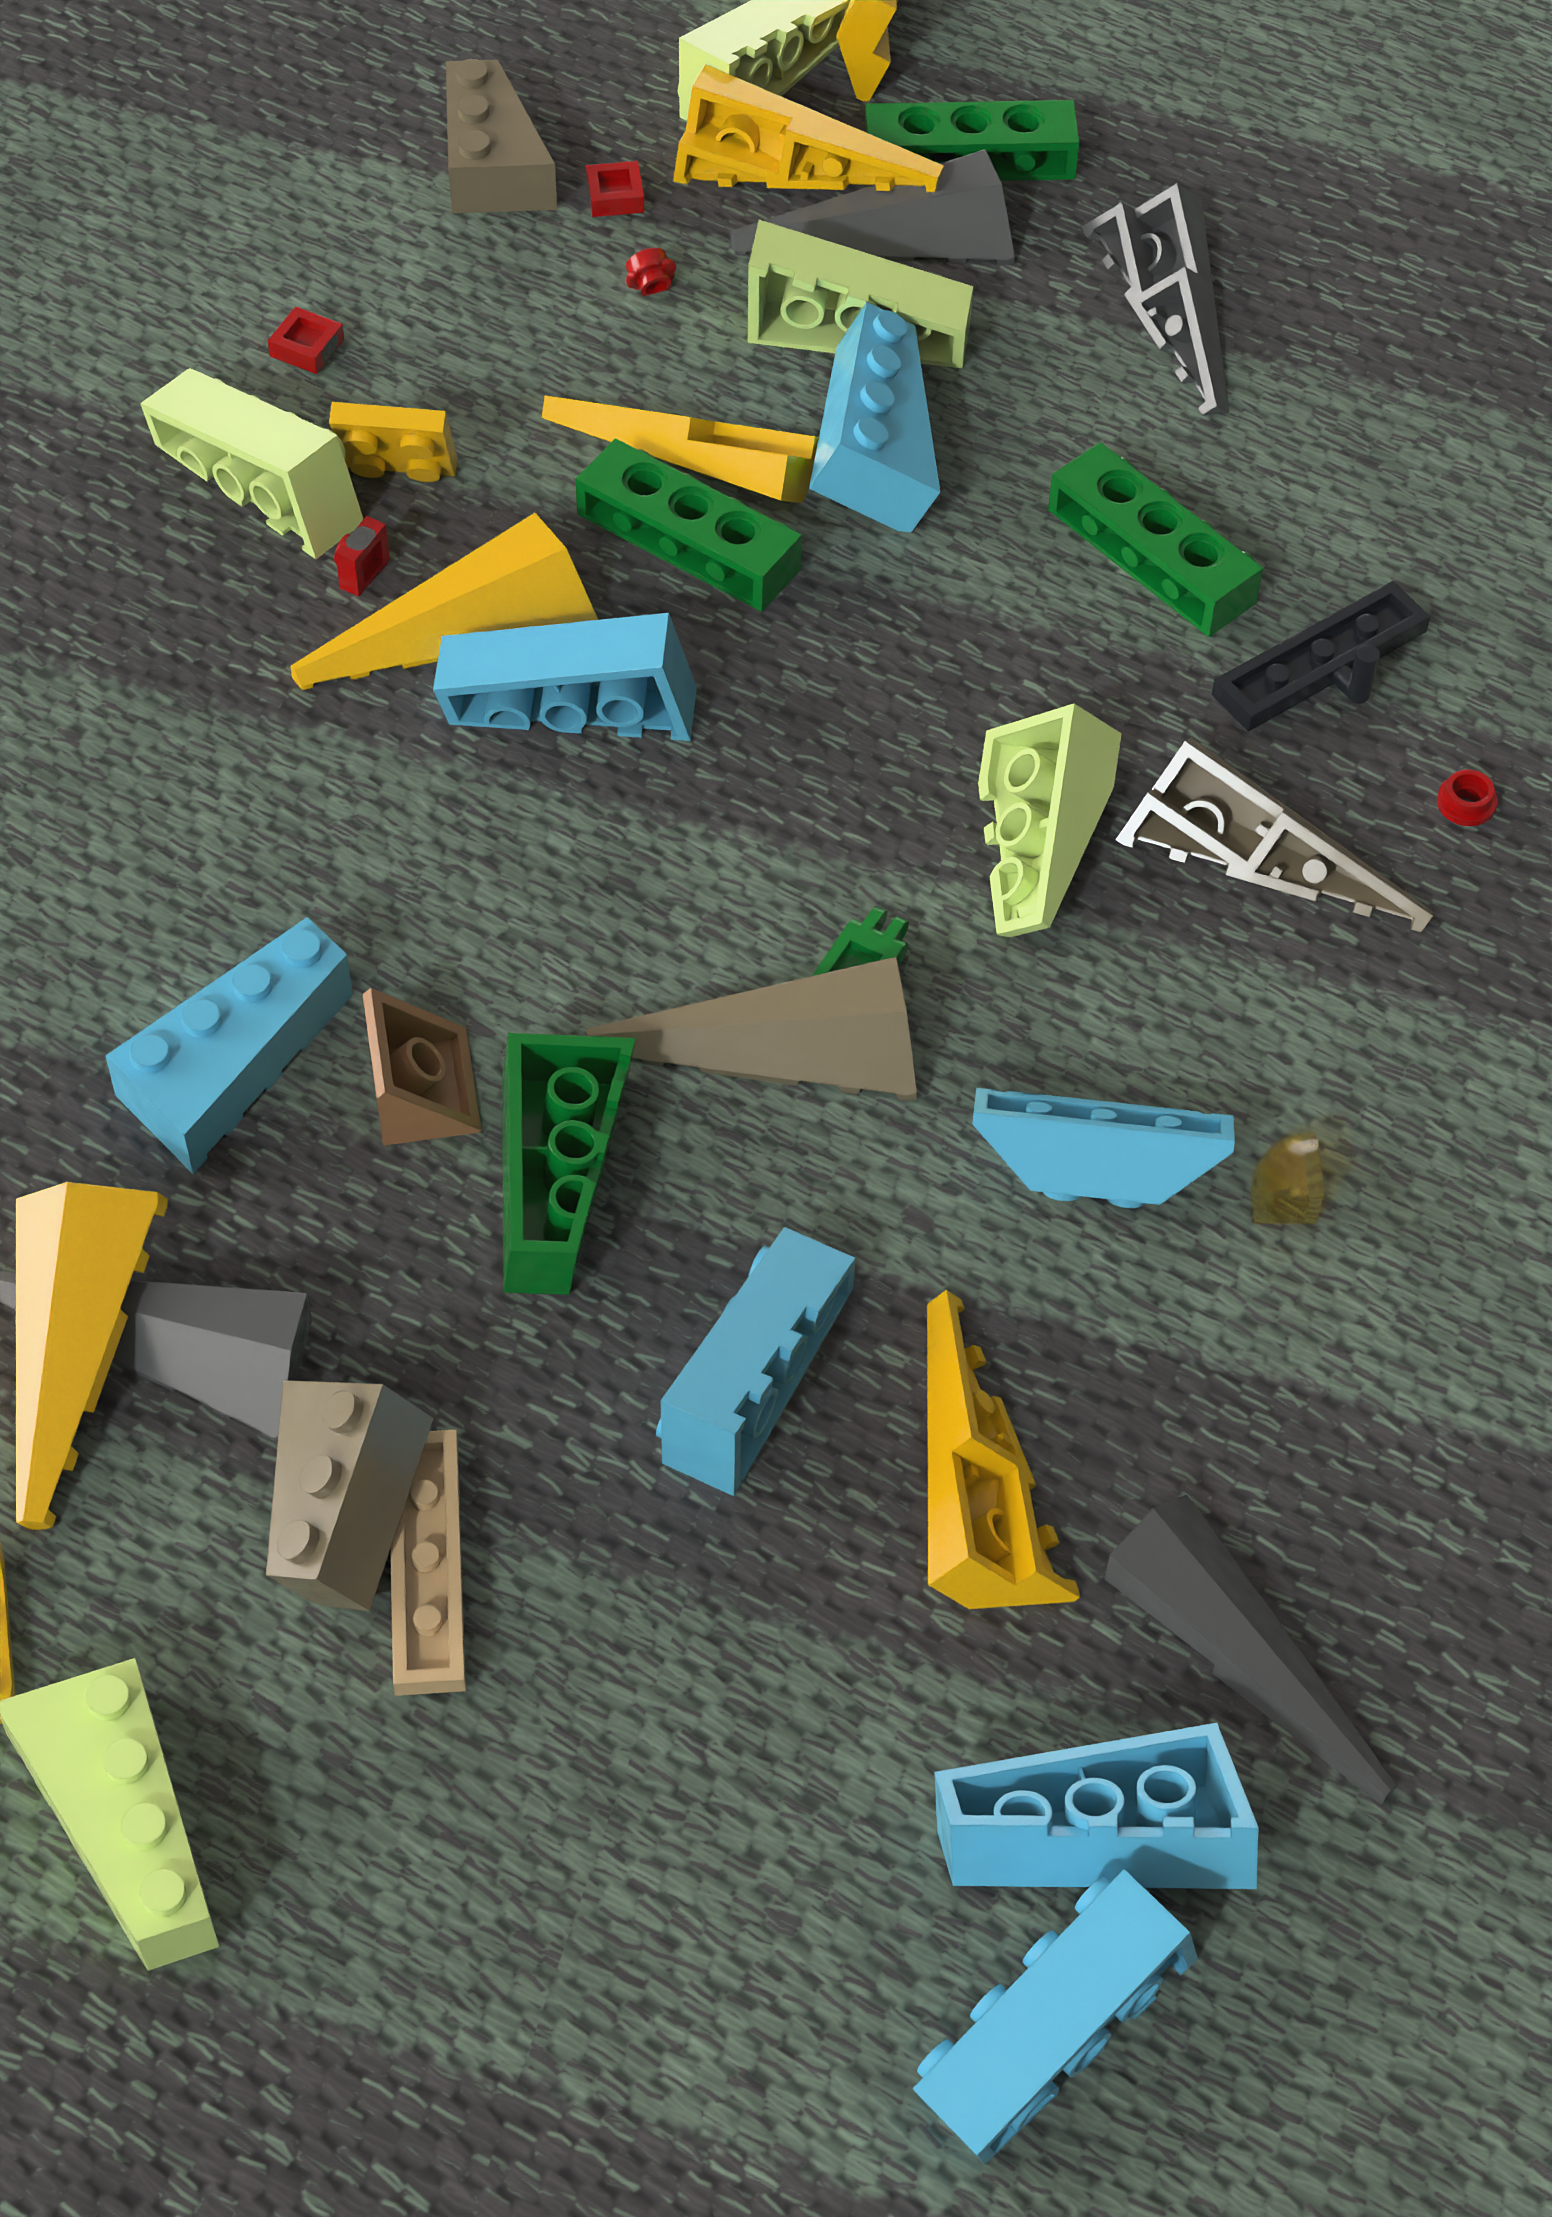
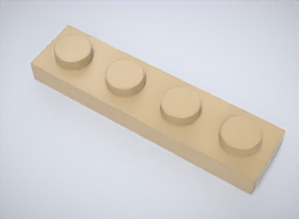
(429, 1576)

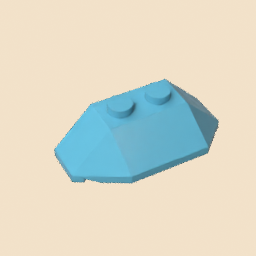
(1101, 1146)

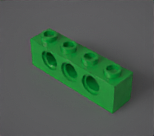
(1019, 136)
(689, 524)
(1155, 539)

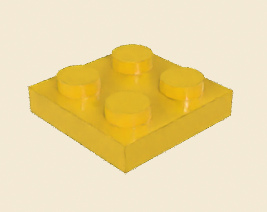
(395, 440)

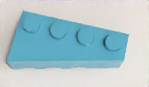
(876, 424)
(569, 677)
(230, 1041)
(753, 1360)
(1068, 1816)
(1054, 2014)

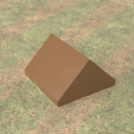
(419, 1072)

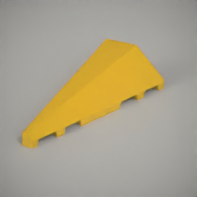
(865, 43)
(757, 136)
(745, 456)
(504, 584)
(71, 1279)
(979, 1484)

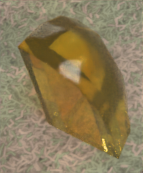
(1288, 1182)

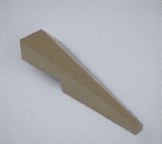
(1224, 817)
(818, 1029)

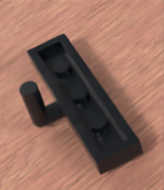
(1333, 651)

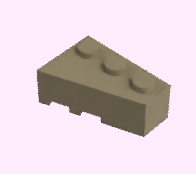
(493, 145)
(340, 1487)

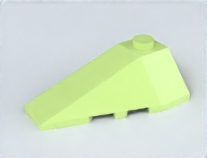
(1048, 795)

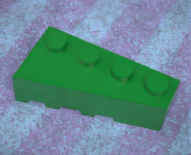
(554, 1150)

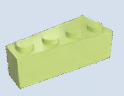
(762, 44)
(812, 290)
(258, 456)
(111, 1790)

